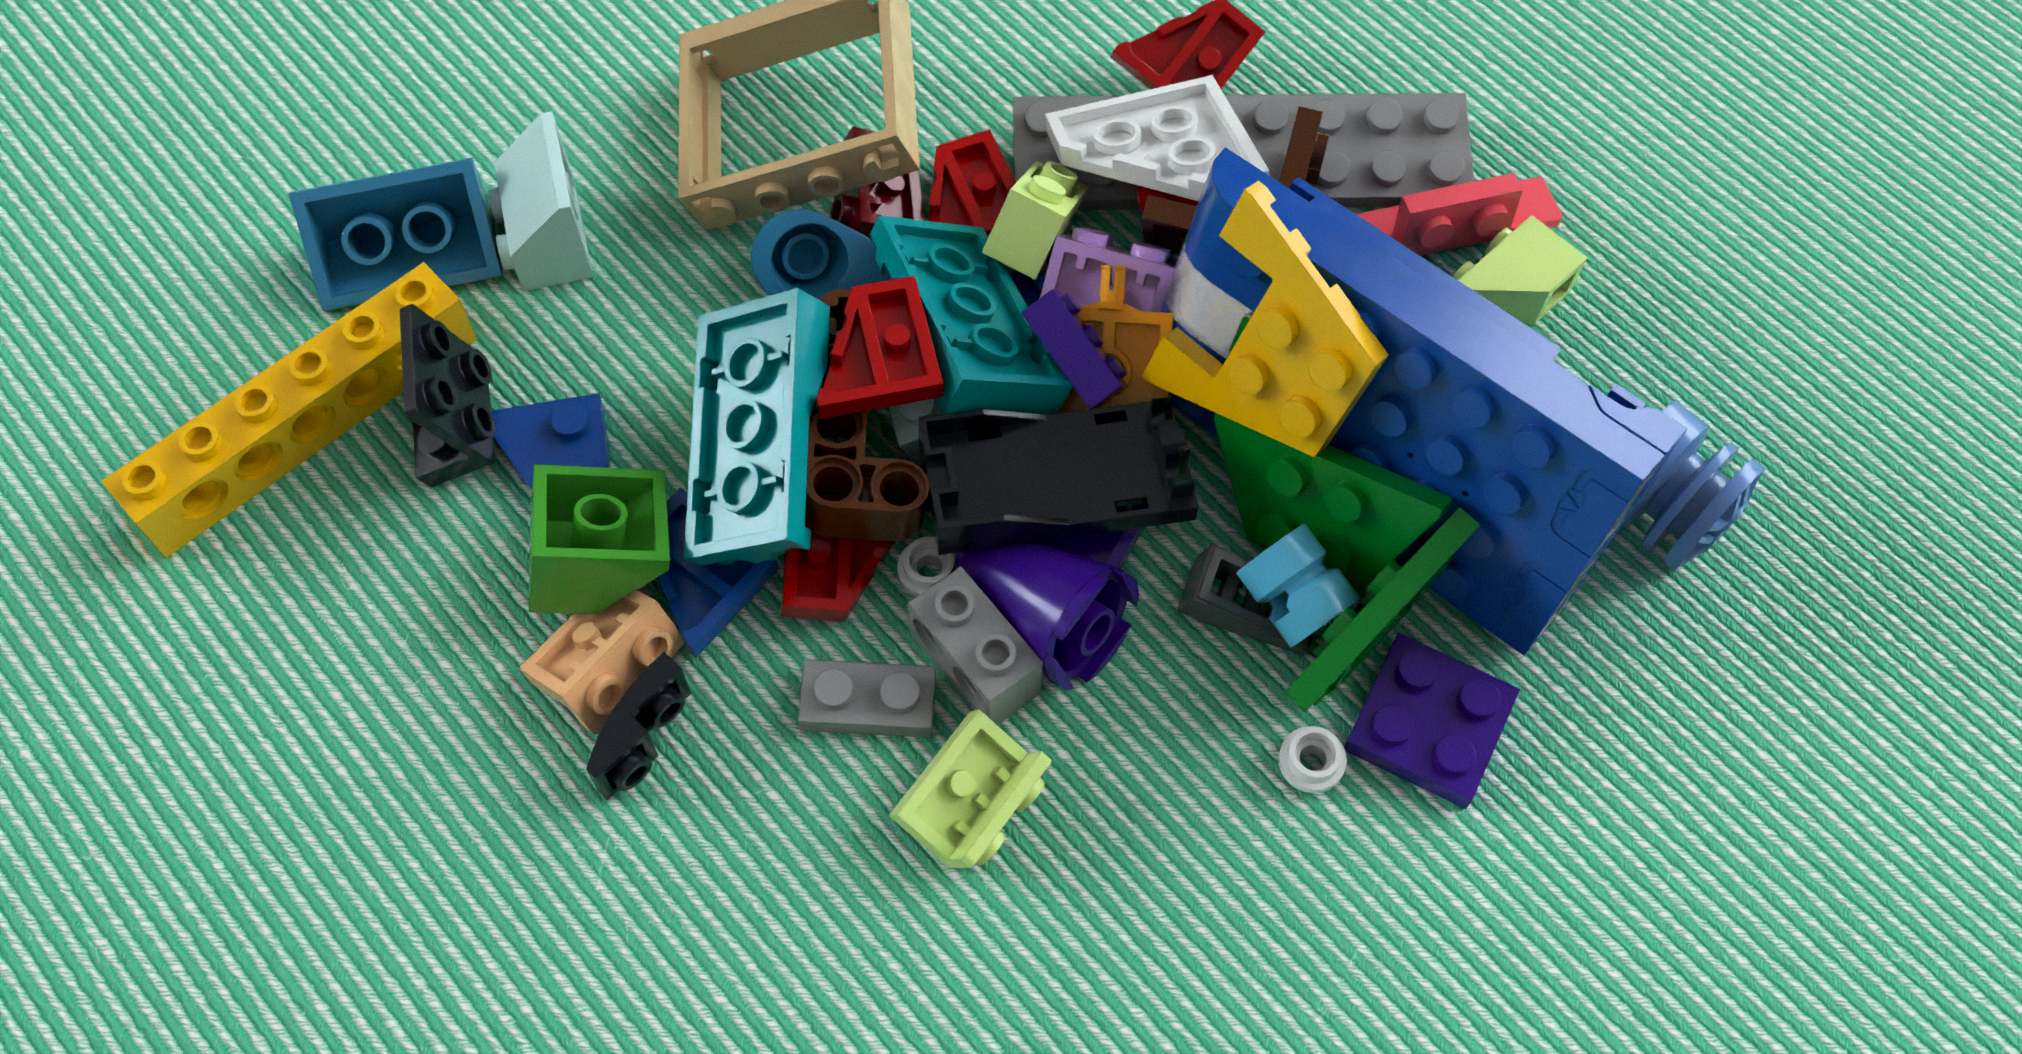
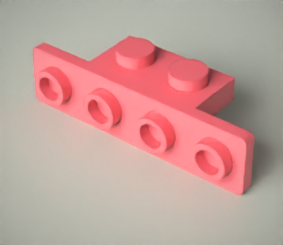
(1465, 213)

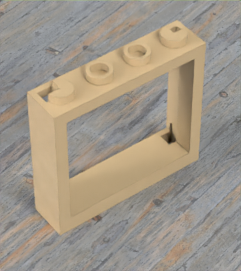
(767, 39)

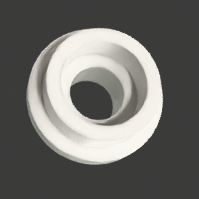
(915, 556)
(1318, 742)

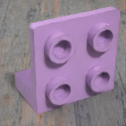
(1077, 262)

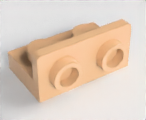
(601, 655)

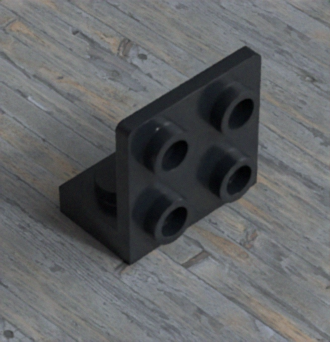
(445, 399)

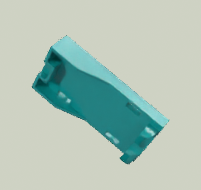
(973, 317)
(751, 427)

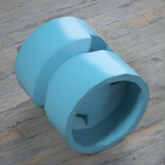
(1297, 585)

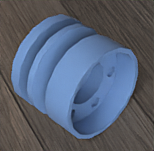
(1693, 494)

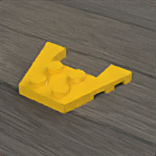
(1300, 353)

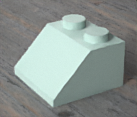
(539, 210)

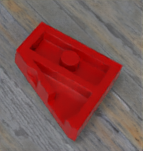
(1191, 47)
(969, 182)
(881, 352)
(830, 575)

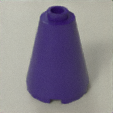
(1057, 604)

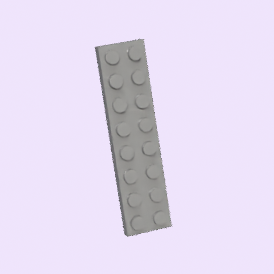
(1372, 158)

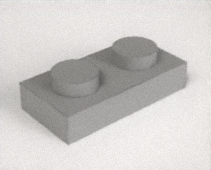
(867, 698)

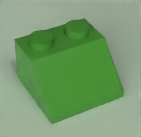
(594, 536)

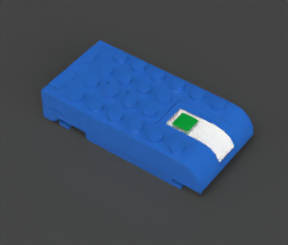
(1456, 405)

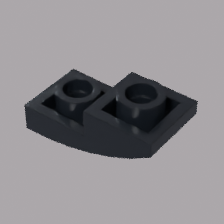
(624, 745)

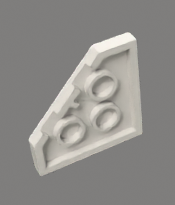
(1153, 136)

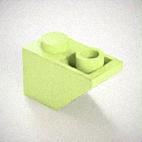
(1033, 216)
(1524, 271)

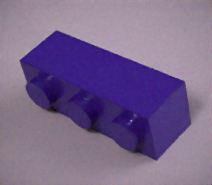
(1076, 348)

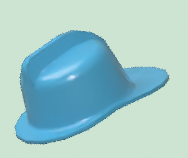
(812, 254)

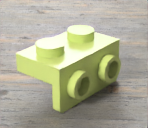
(971, 793)

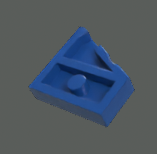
(553, 434)
(706, 595)

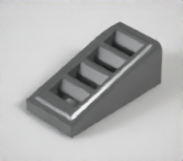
(1219, 609)

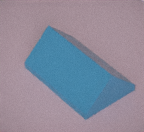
(385, 225)

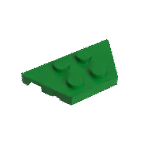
(1349, 504)
(1386, 604)

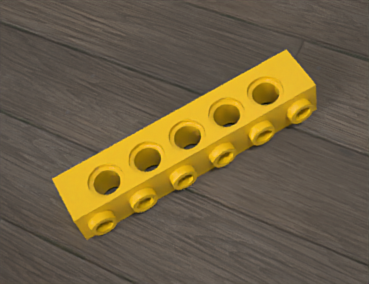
(279, 416)

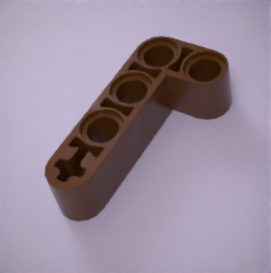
(857, 477)

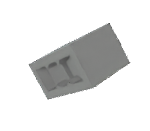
(975, 647)

